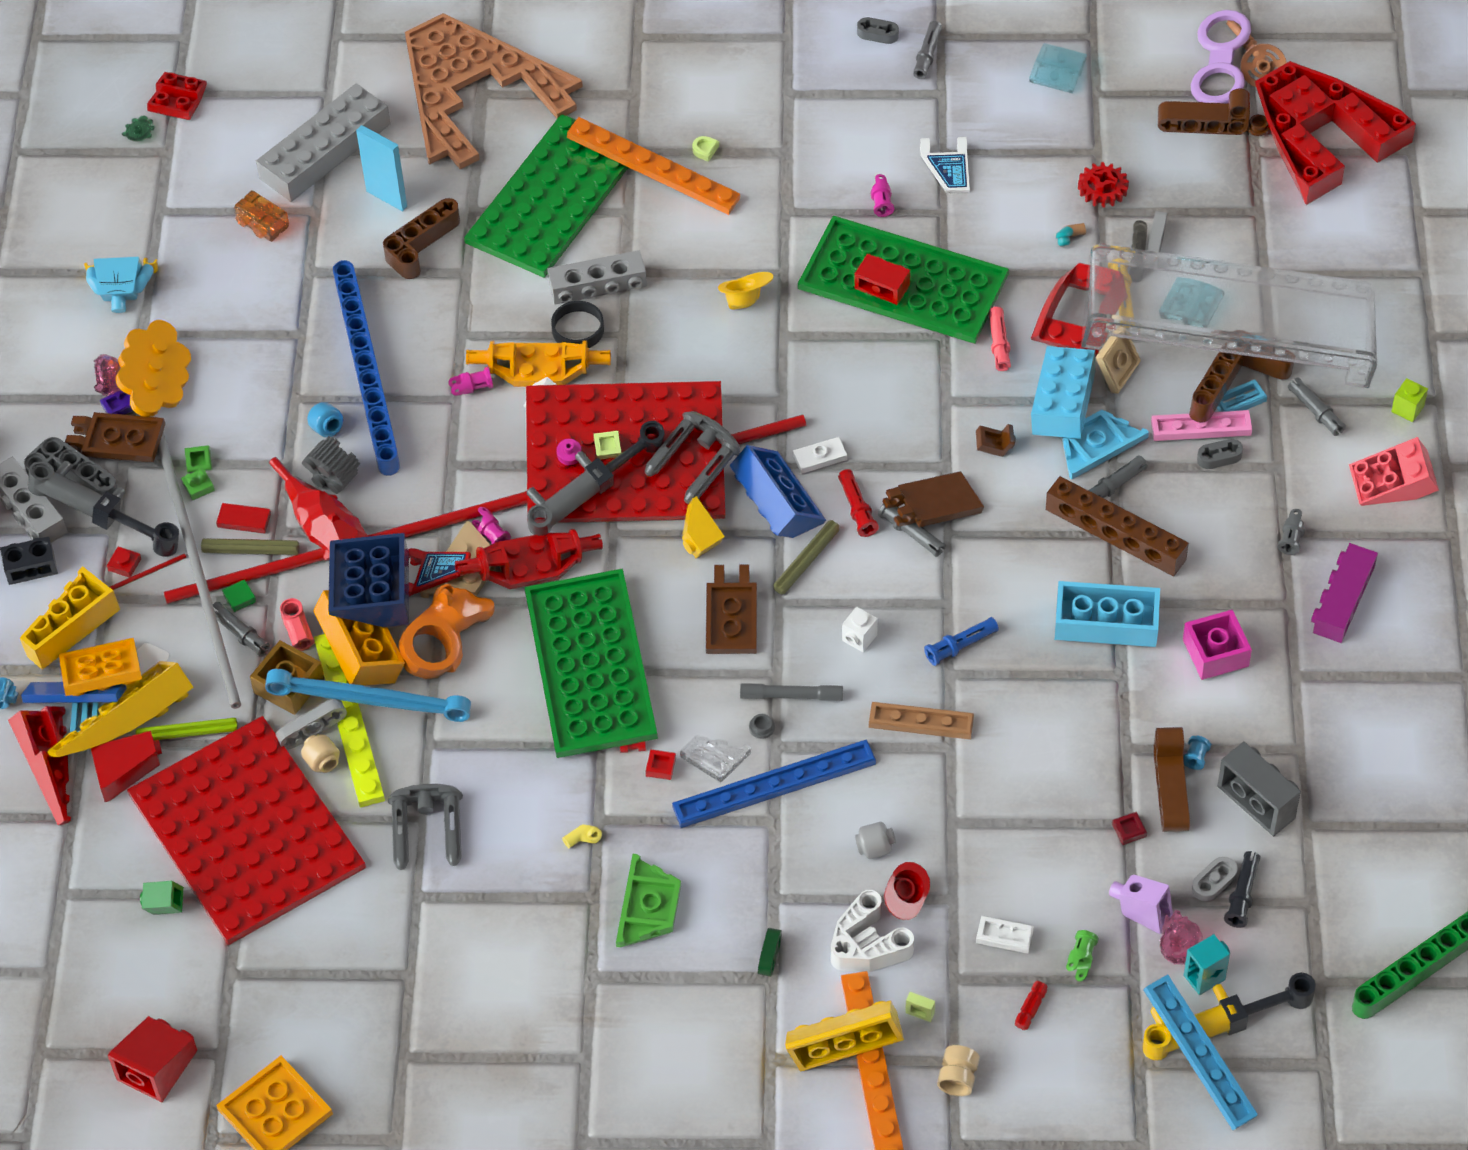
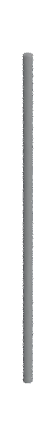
(199, 574)

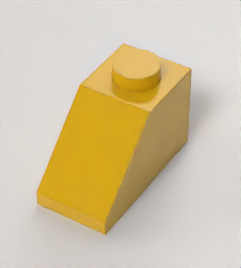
(700, 530)

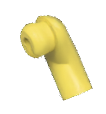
(582, 833)

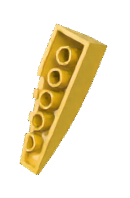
(139, 703)

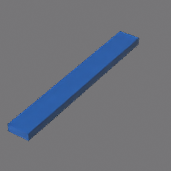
(773, 783)

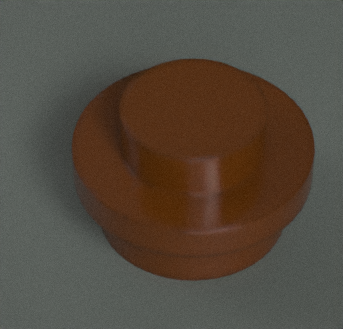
(1258, 125)

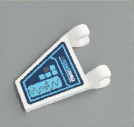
(948, 167)

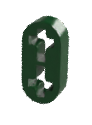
(769, 952)

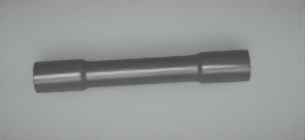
(762, 691)

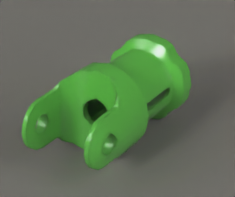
(1081, 955)

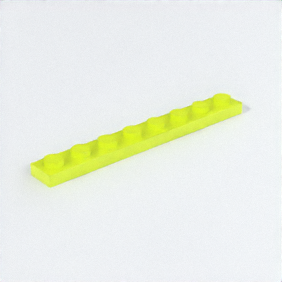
(352, 733)

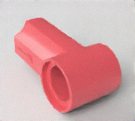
(296, 625)

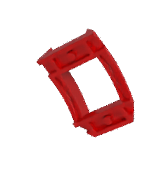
(1058, 332)

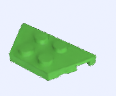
(648, 903)

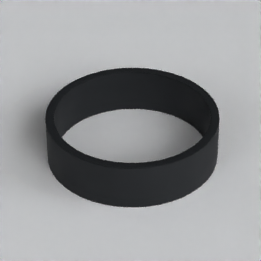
(578, 306)

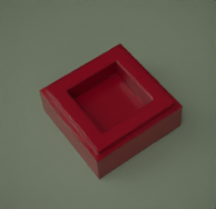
(1129, 828)

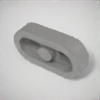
(1212, 880)

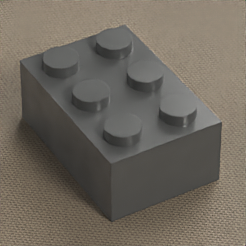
(1259, 788)

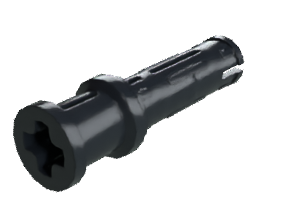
(1240, 899)

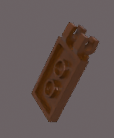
(117, 436)
(933, 500)
(731, 614)

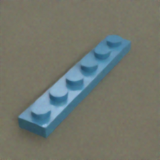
(1200, 1052)

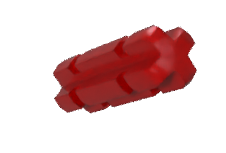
(1031, 1005)

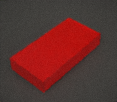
(243, 518)

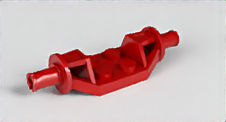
(529, 558)

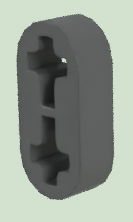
(877, 30)
(1220, 453)

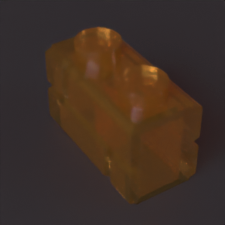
(261, 216)

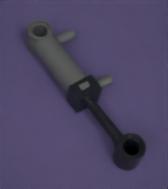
(594, 480)
(102, 508)

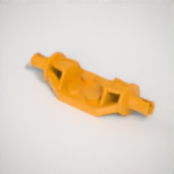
(537, 361)

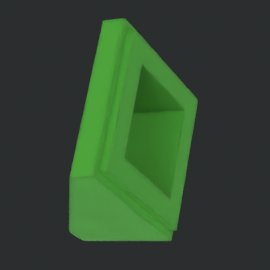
(198, 458)

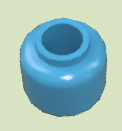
(325, 419)

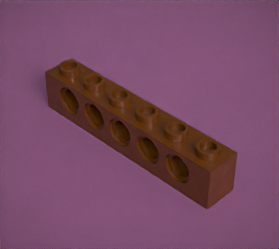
(1117, 526)

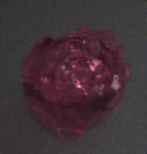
(106, 369)
(1177, 937)

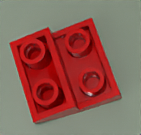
(177, 95)

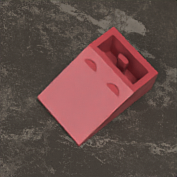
(1394, 474)

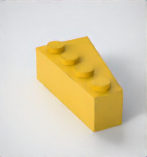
(69, 619)

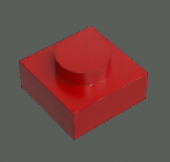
(124, 562)
(660, 764)

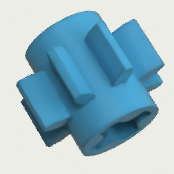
(7, 692)

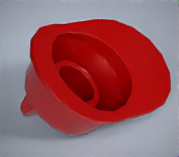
(907, 890)

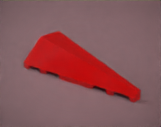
(36, 735)

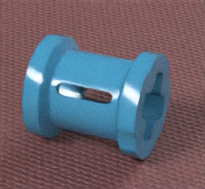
(1195, 755)

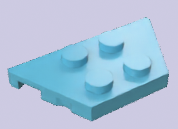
(1100, 441)

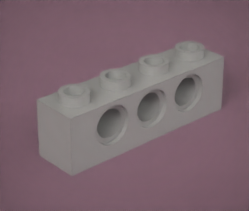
(597, 277)
(29, 509)

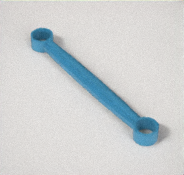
(454, 708)

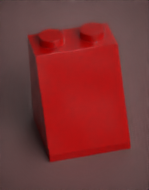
(152, 1057)

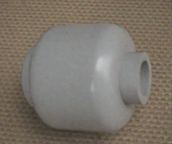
(875, 840)

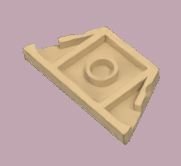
(466, 541)

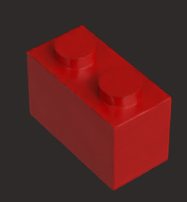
(882, 279)

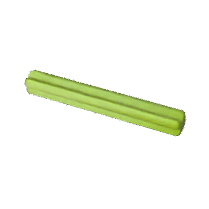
(191, 728)

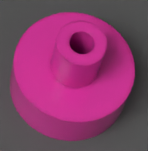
(567, 450)

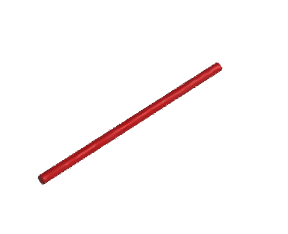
(147, 572)

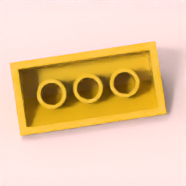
(844, 1035)

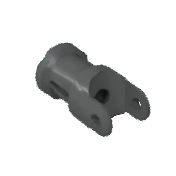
(1293, 531)

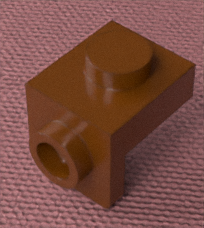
(995, 441)

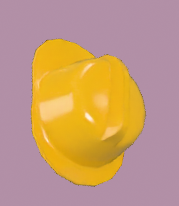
(745, 290)

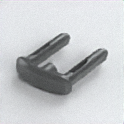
(711, 432)
(425, 795)

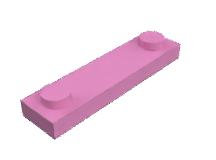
(1219, 425)

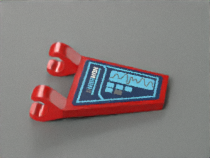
(434, 568)

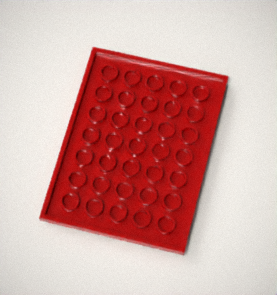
(588, 409)
(246, 830)

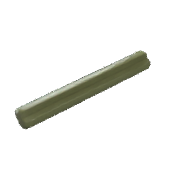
(250, 546)
(806, 557)

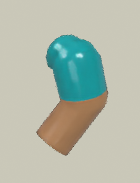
(1069, 231)

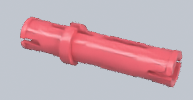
(1000, 345)

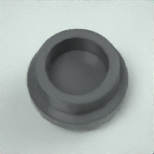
(761, 726)

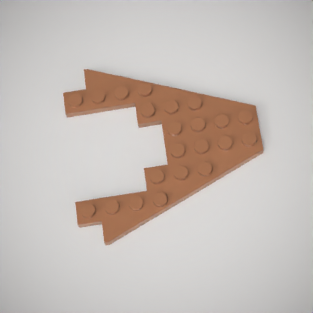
(453, 55)

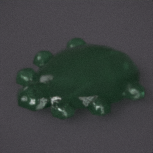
(139, 129)

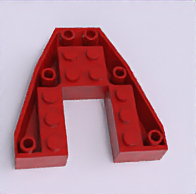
(1304, 100)

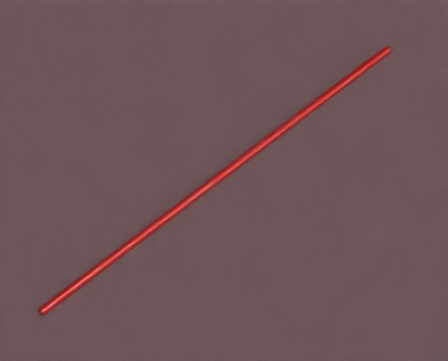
(429, 524)

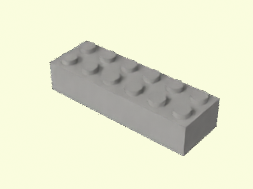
(321, 142)

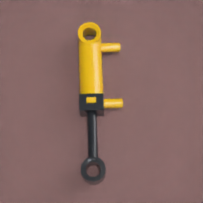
(1229, 1015)

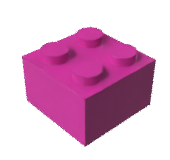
(1217, 644)

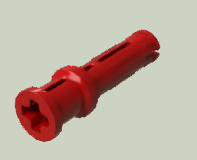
(860, 510)

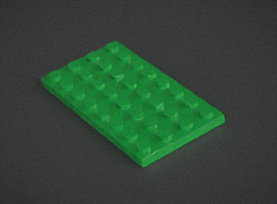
(546, 202)
(945, 290)
(590, 663)

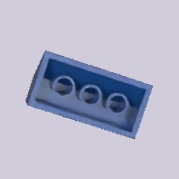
(776, 492)

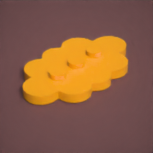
(153, 368)

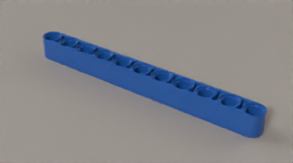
(366, 368)

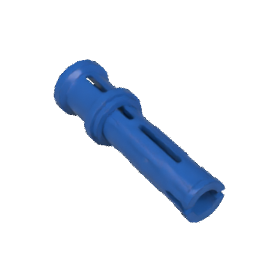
(950, 645)

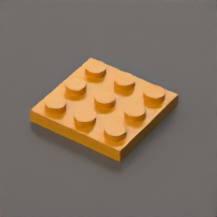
(100, 667)
(274, 1108)

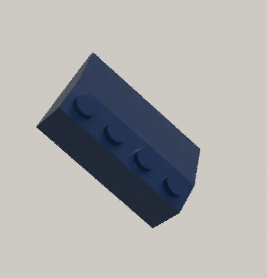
(370, 580)

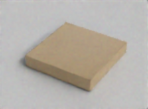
(1117, 362)

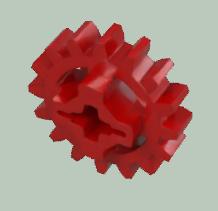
(1103, 184)

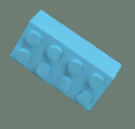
(1063, 392)
(1107, 613)

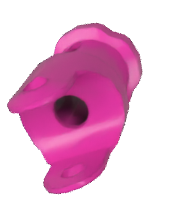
(881, 195)
(469, 382)
(490, 527)

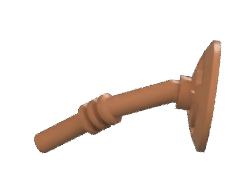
(1259, 51)

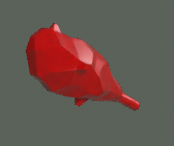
(317, 512)

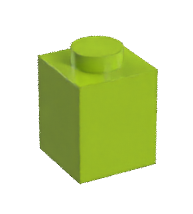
(1409, 400)

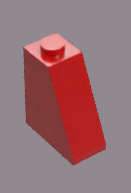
(125, 762)

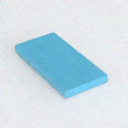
(382, 168)

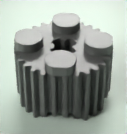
(331, 465)

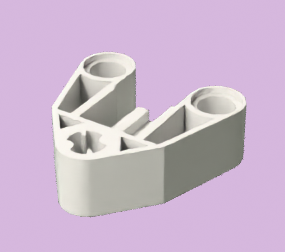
(859, 946)

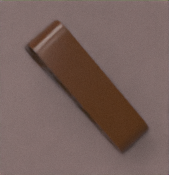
(1207, 118)
(404, 244)
(1171, 779)

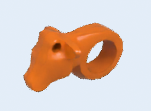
(446, 617)

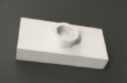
(820, 455)
(1004, 934)

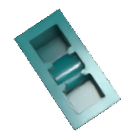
(1207, 964)

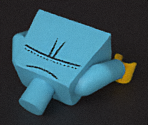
(119, 279)

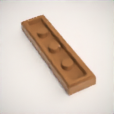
(921, 720)

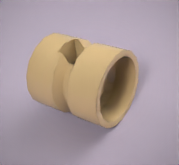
(958, 1070)

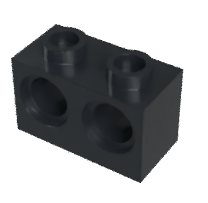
(33, 558)

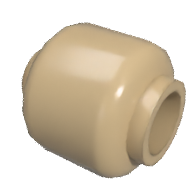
(320, 753)

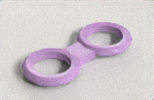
(1221, 55)

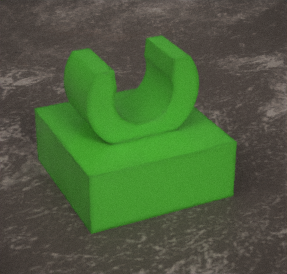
(197, 484)

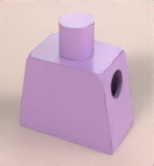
(1144, 901)

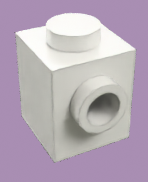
(859, 629)

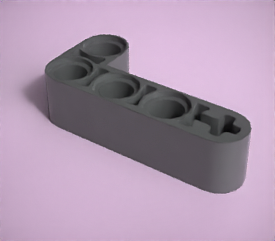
(83, 469)

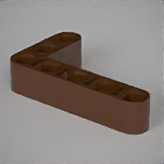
(1221, 375)

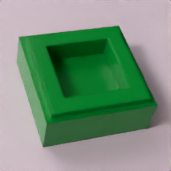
(239, 595)

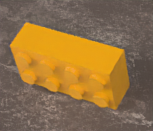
(362, 649)

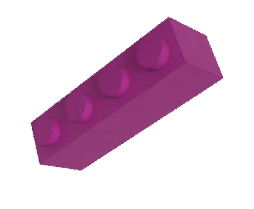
(1344, 593)

